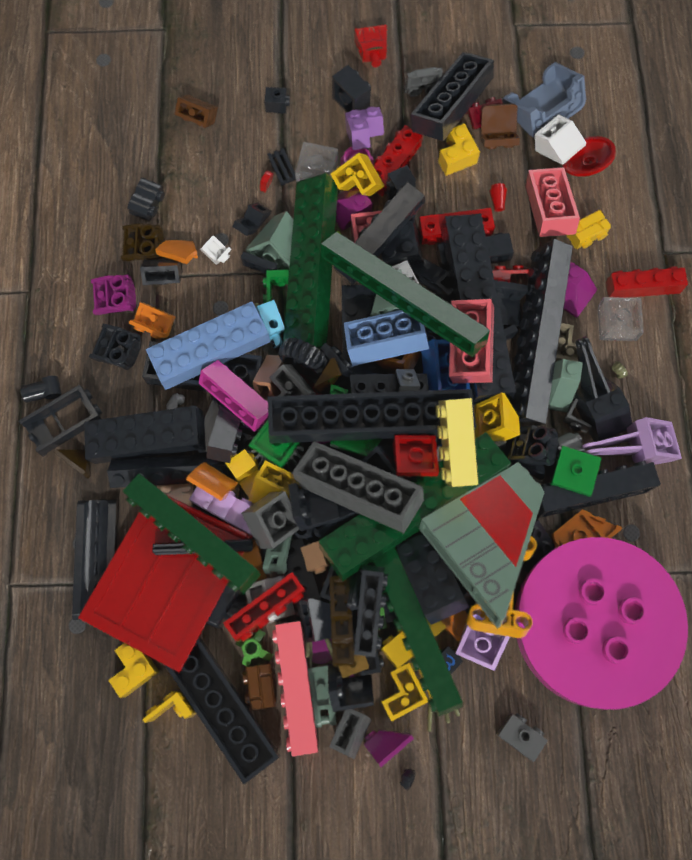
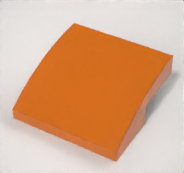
(212, 481)

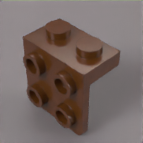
(499, 126)

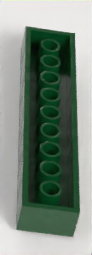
(309, 273)
(366, 540)

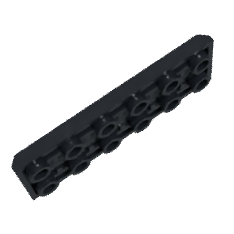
(93, 547)

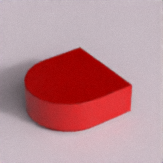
(266, 181)

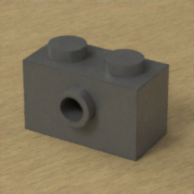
(350, 733)
(522, 737)

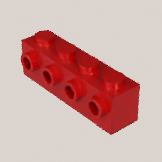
(397, 154)
(430, 225)
(647, 282)
(265, 606)

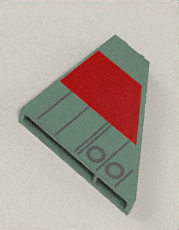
(487, 536)

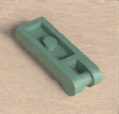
(279, 552)
(320, 697)

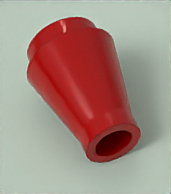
(498, 195)

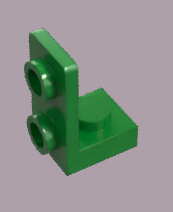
(274, 277)

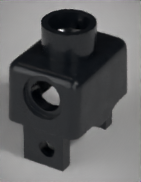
(226, 607)

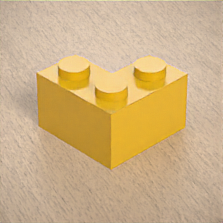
(461, 151)
(358, 172)
(244, 470)
(137, 671)
(409, 695)

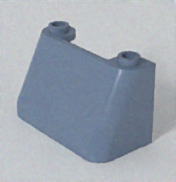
(558, 95)

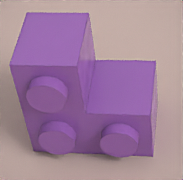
(363, 125)

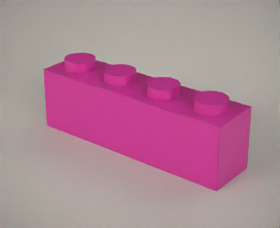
(235, 394)

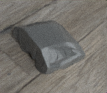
(421, 80)

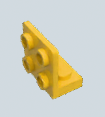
(182, 707)

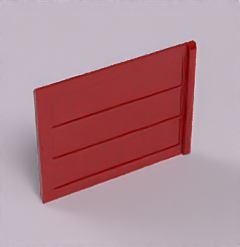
(158, 599)

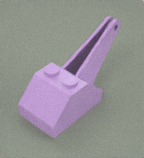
(649, 439)
(481, 646)

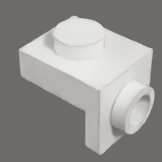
(216, 250)

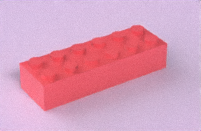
(296, 689)

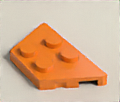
(584, 526)

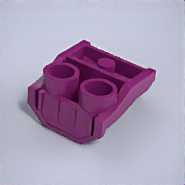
(113, 294)

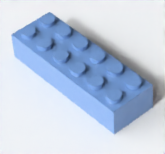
(214, 340)

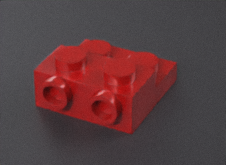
(415, 455)

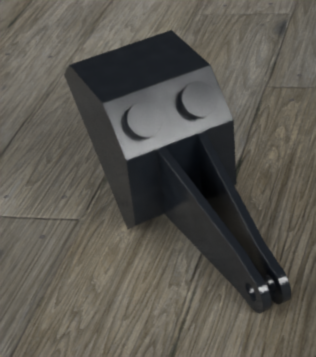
(599, 399)

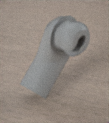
(175, 400)

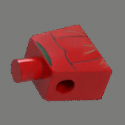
(371, 43)

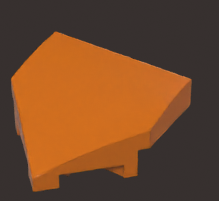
(177, 250)

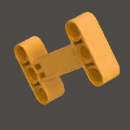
(509, 626)

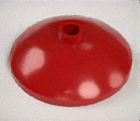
(592, 158)

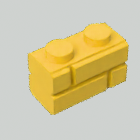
(589, 229)

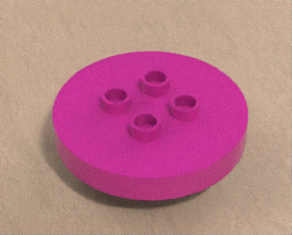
(602, 624)

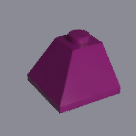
(351, 203)
(578, 291)
(386, 744)

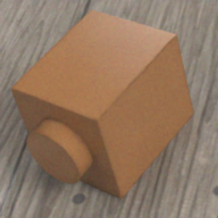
(314, 558)

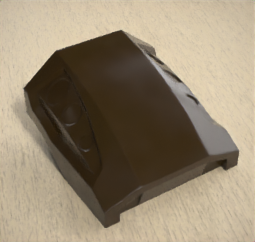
(141, 242)

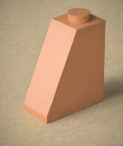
(262, 383)

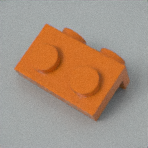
(152, 321)

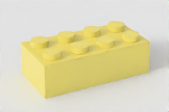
(457, 442)

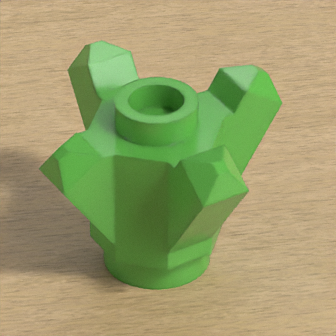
(253, 649)

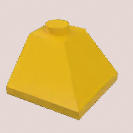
(496, 418)

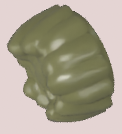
(619, 369)

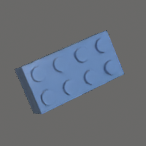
(384, 337)

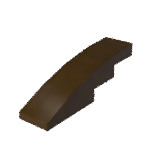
(341, 622)

